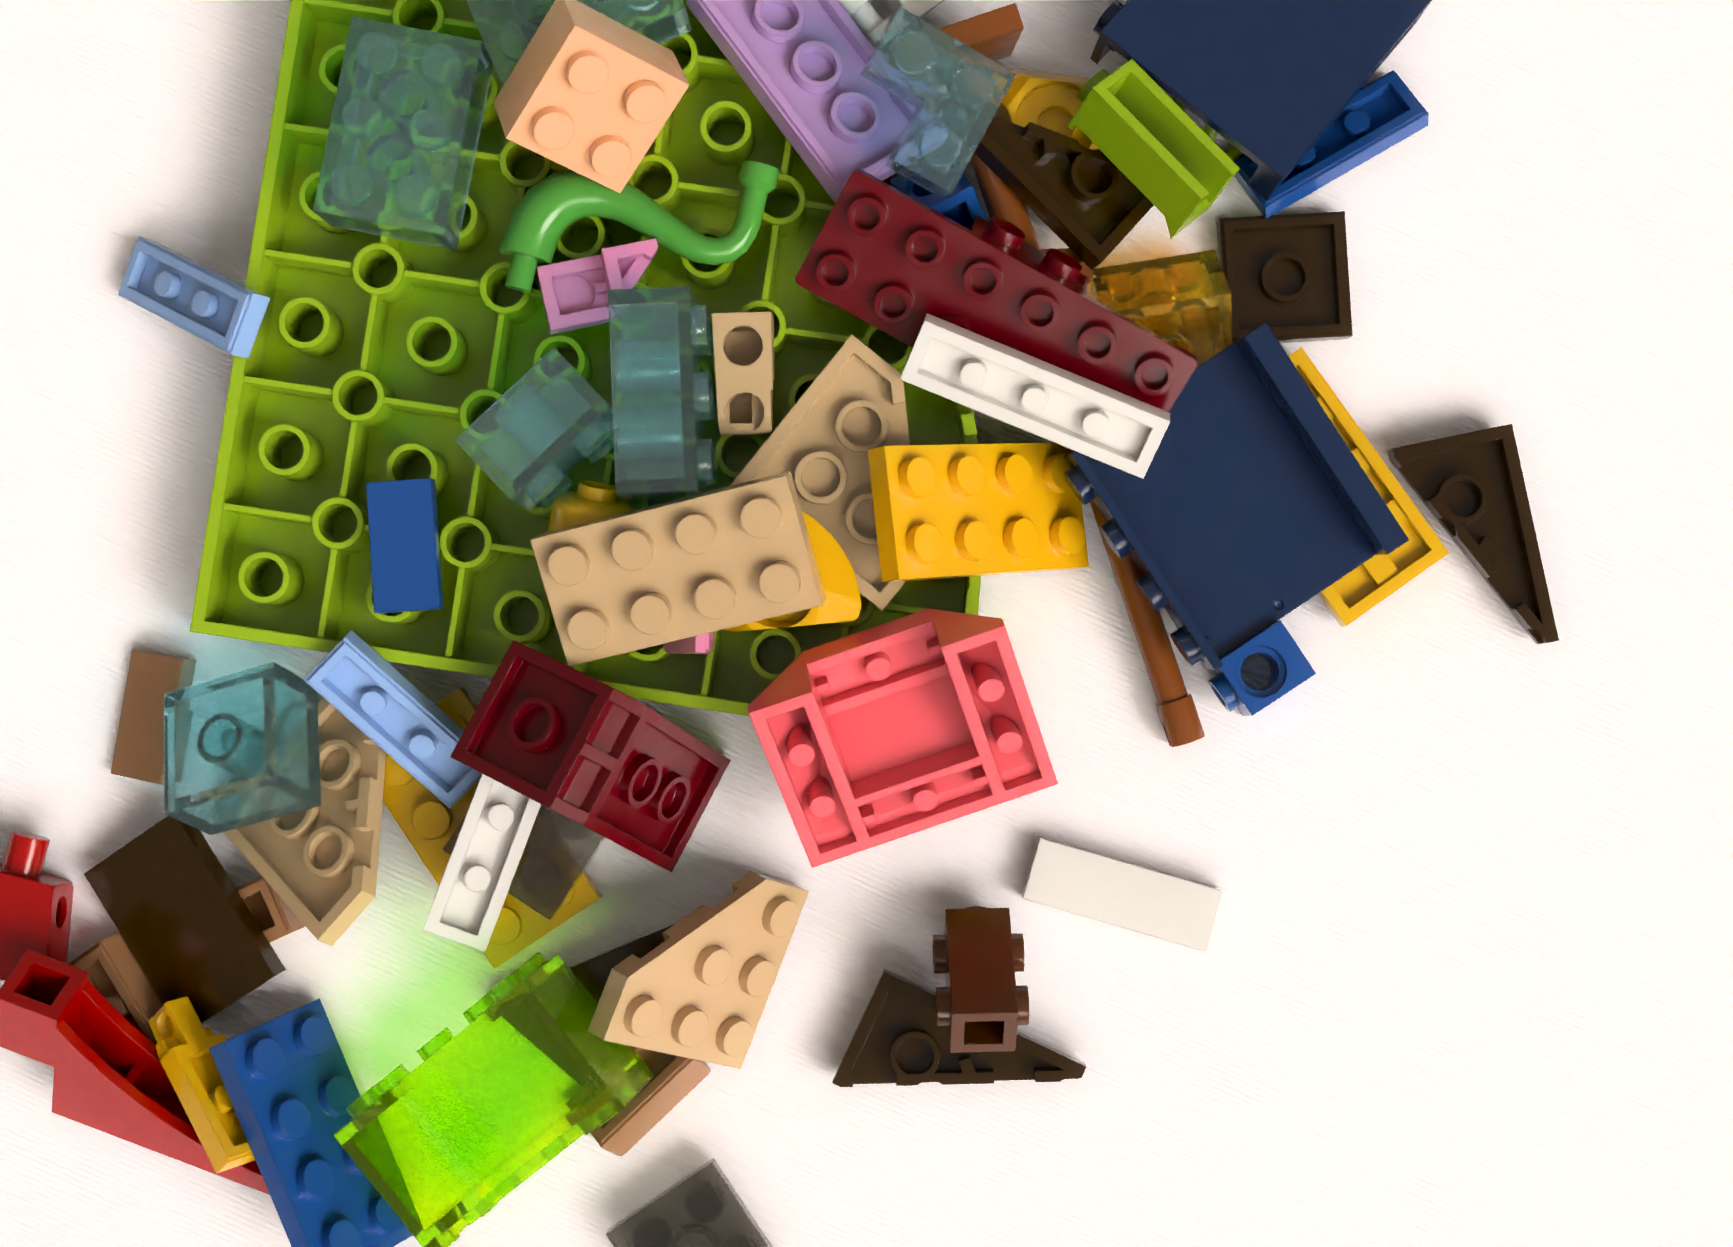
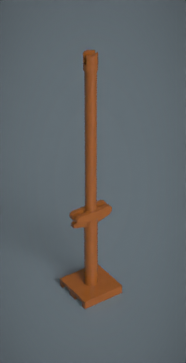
(995, 37)

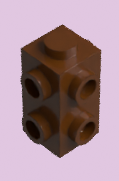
(981, 989)

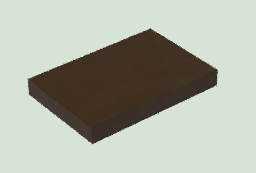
(184, 918)

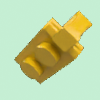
(191, 1069)

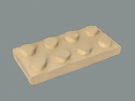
(679, 569)

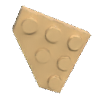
(825, 444)
(326, 855)
(708, 978)

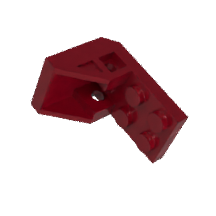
(591, 755)

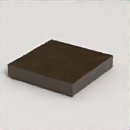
(1287, 275)

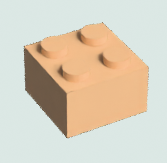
(590, 94)

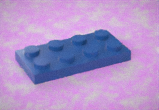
(290, 1102)

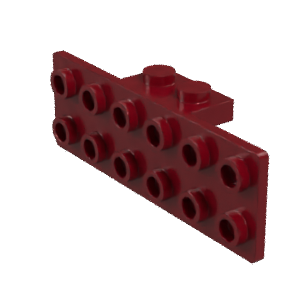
(901, 259)

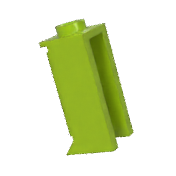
(1153, 143)

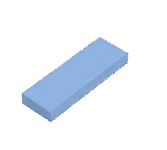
(194, 297)
(394, 716)

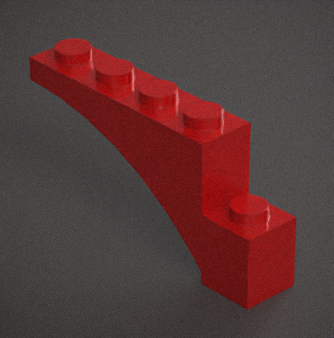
(101, 1063)

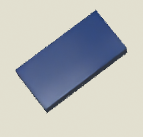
(404, 546)

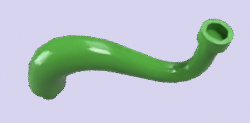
(571, 196)

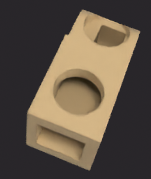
(744, 371)

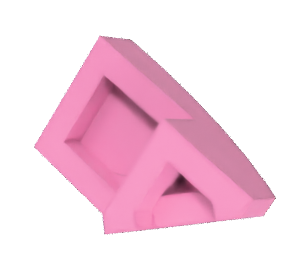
(577, 289)

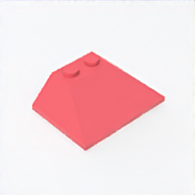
(900, 731)

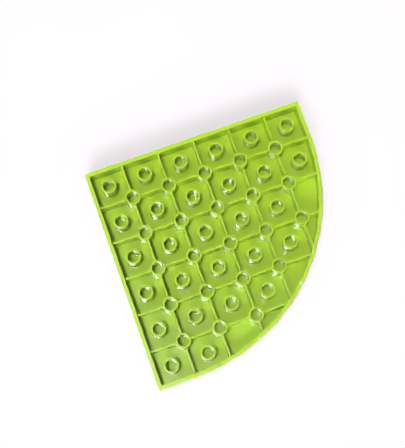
(400, 345)

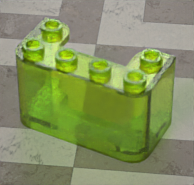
(490, 1102)

